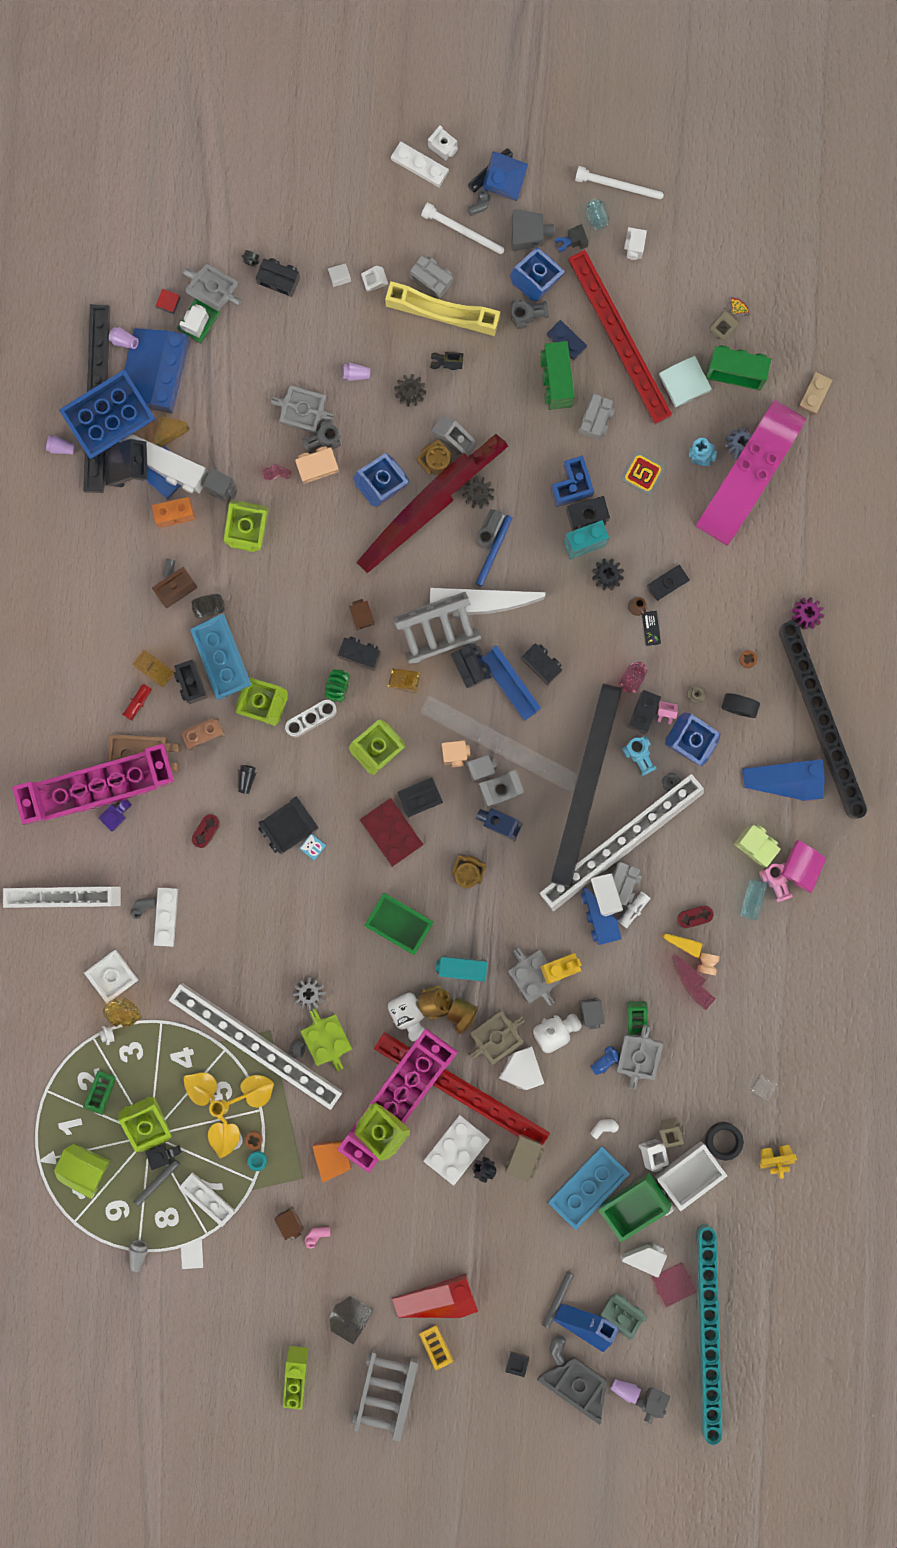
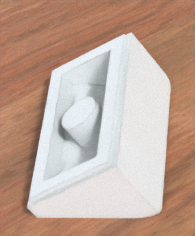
(606, 894)

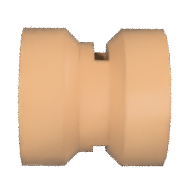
(708, 962)

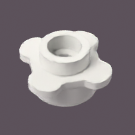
(106, 1035)

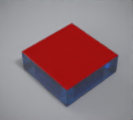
(168, 301)

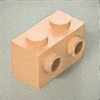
(316, 465)
(455, 753)

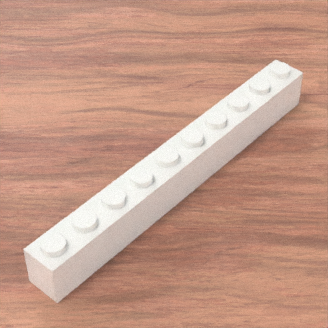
(625, 840)
(256, 1046)

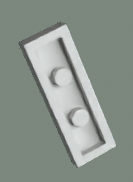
(419, 164)
(165, 917)
(207, 1199)

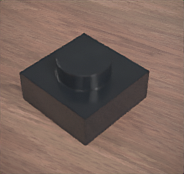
(517, 1364)

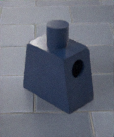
(507, 826)

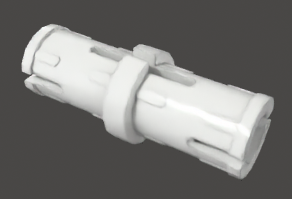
(634, 909)

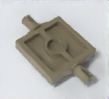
(496, 1037)

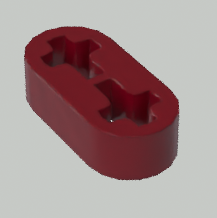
(201, 829)
(696, 921)

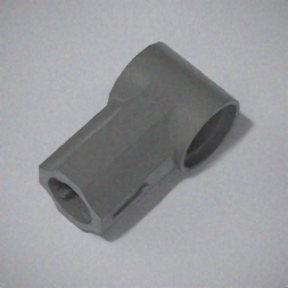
(490, 527)

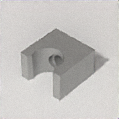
(509, 780)

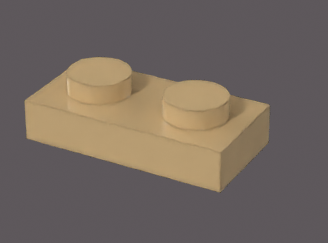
(815, 393)

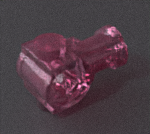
(633, 677)

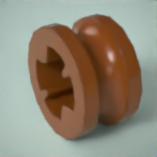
(750, 664)
(251, 1145)

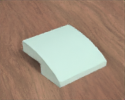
(684, 381)

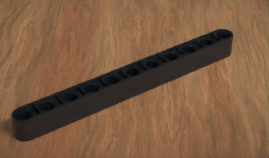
(829, 727)
(586, 785)

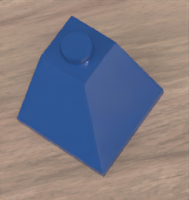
(504, 176)

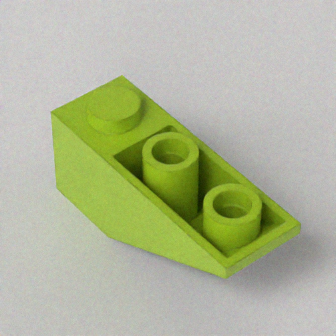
(295, 1377)

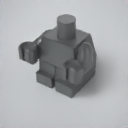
(653, 1404)

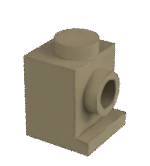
(731, 320)
(671, 1132)

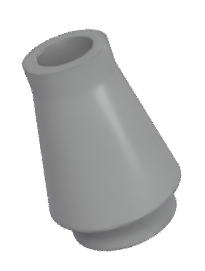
(137, 1253)

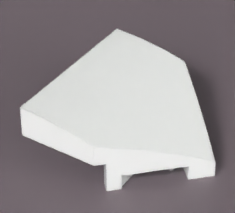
(522, 1070)

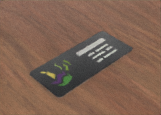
(651, 628)

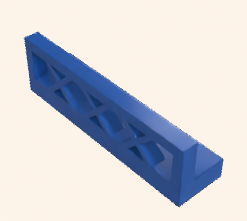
(511, 684)

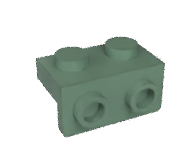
(623, 1315)

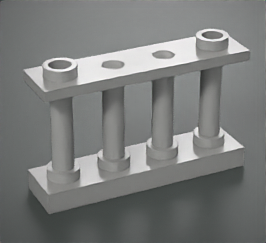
(424, 614)
(404, 1388)

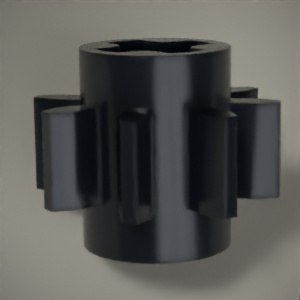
(484, 1169)

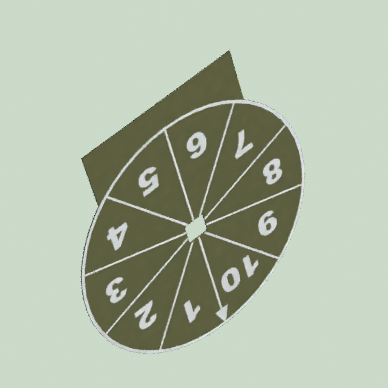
(152, 1062)

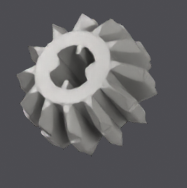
(304, 988)

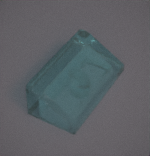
(753, 899)

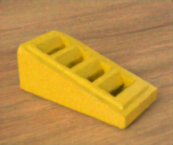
(687, 945)
(443, 1345)

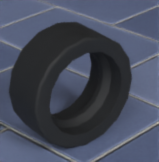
(740, 705)
(738, 1145)

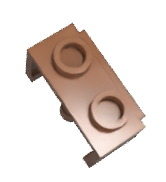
(202, 733)

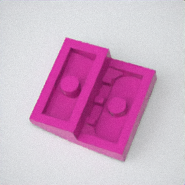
(803, 866)

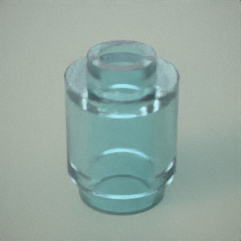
(597, 214)

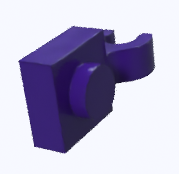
(114, 816)

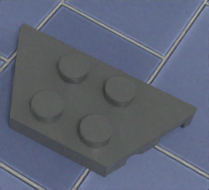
(577, 1386)

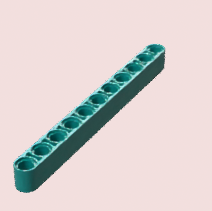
(712, 1342)

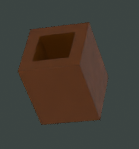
(361, 614)
(289, 1224)

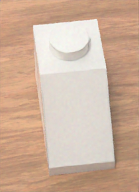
(646, 1258)

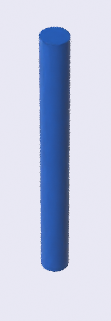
(494, 549)

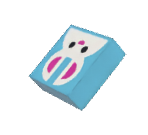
(312, 847)

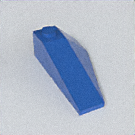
(793, 780)

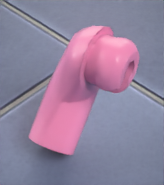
(315, 1234)

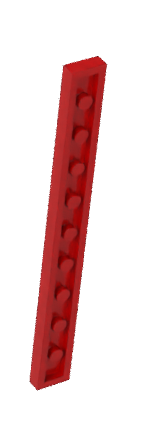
(620, 337)
(469, 1095)

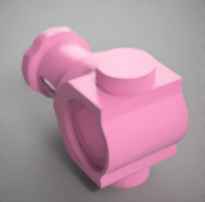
(778, 883)

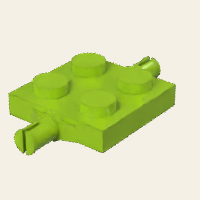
(326, 1040)

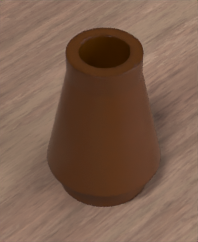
(634, 609)

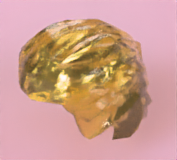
(121, 1012)

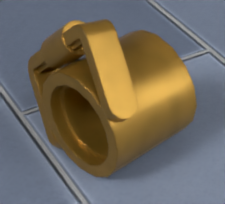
(436, 458)
(467, 874)
(434, 1003)
(462, 1014)

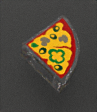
(738, 307)

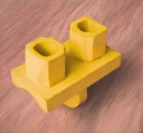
(786, 1157)

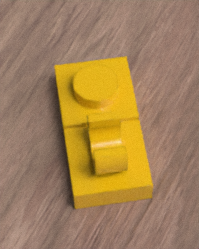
(561, 968)

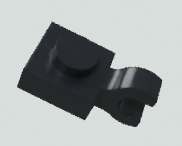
(450, 360)
(161, 1156)

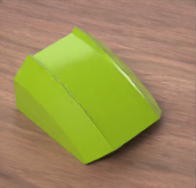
(245, 525)
(262, 702)
(376, 746)
(144, 1124)
(381, 1131)
(81, 1169)

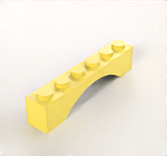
(469, 317)

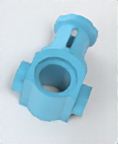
(703, 452)
(640, 757)

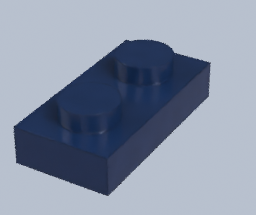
(561, 332)

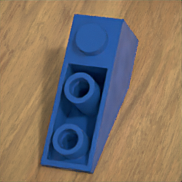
(605, 928)
(587, 1326)

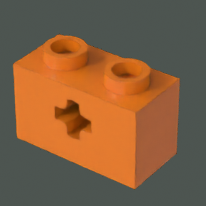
(173, 512)

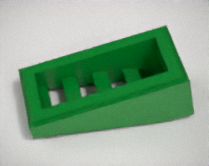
(641, 1010)
(103, 1103)

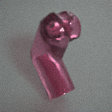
(275, 471)

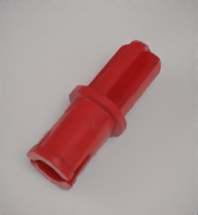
(137, 702)

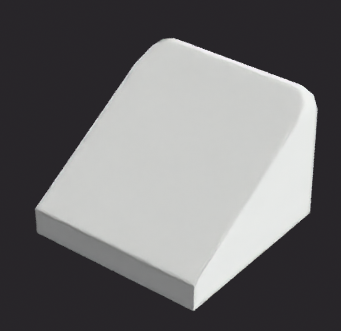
(339, 275)
(374, 278)

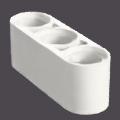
(320, 718)

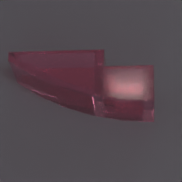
(692, 982)

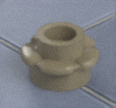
(691, 694)

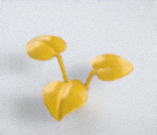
(225, 1136)

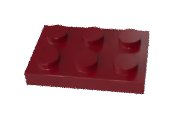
(391, 832)

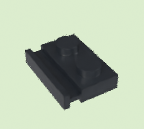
(420, 797)

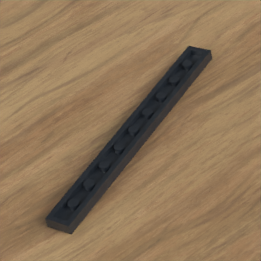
(97, 373)

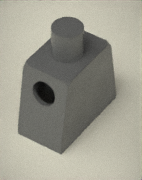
(529, 230)

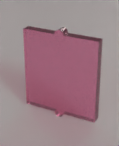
(674, 1284)

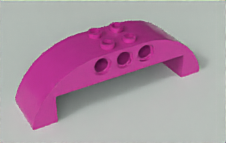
(751, 472)
(94, 786)
(403, 1090)

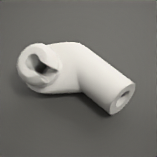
(604, 1125)

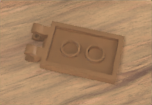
(124, 746)

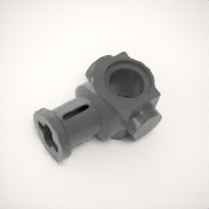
(530, 312)
(320, 439)

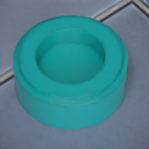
(257, 1161)

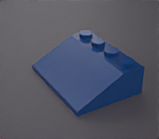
(157, 366)
(107, 414)

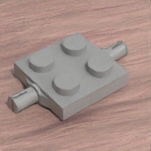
(212, 287)
(302, 409)
(529, 977)
(639, 1056)

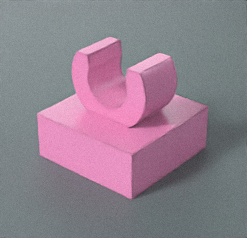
(667, 710)

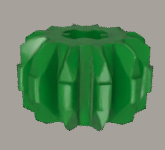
(337, 685)

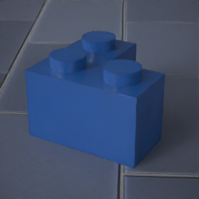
(578, 483)

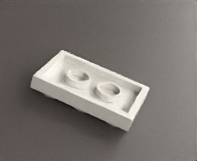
(456, 1150)

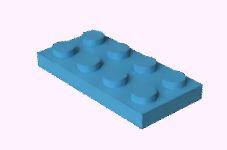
(220, 657)
(588, 1187)

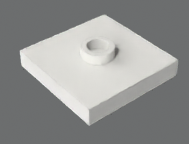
(111, 976)

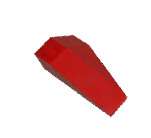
(441, 1300)

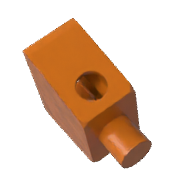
(330, 1160)

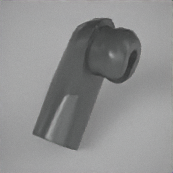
(482, 203)
(168, 568)
(140, 906)
(555, 1349)

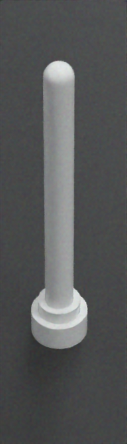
(584, 175)
(430, 212)

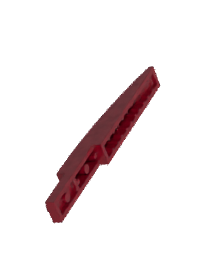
(430, 501)

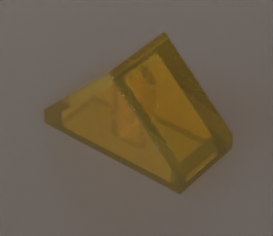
(168, 430)
(153, 668)
(405, 680)

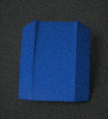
(536, 274)
(380, 479)
(692, 738)

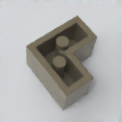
(523, 1158)

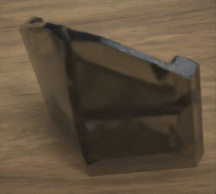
(349, 1318)

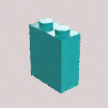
(586, 540)
(462, 968)

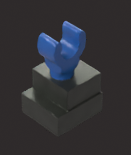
(576, 238)

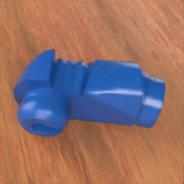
(606, 1061)

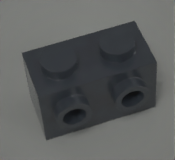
(359, 654)
(541, 664)
(190, 681)

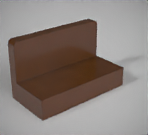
(174, 587)

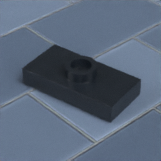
(668, 582)

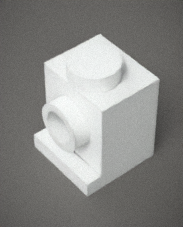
(440, 149)
(635, 243)
(195, 320)
(659, 1158)

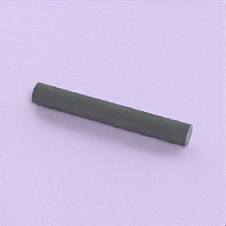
(156, 1183)
(558, 1299)

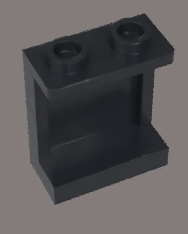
(126, 462)
(287, 826)

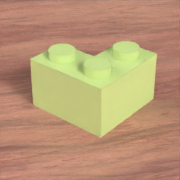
(757, 845)

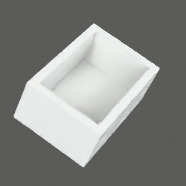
(690, 1176)

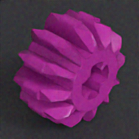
(813, 610)

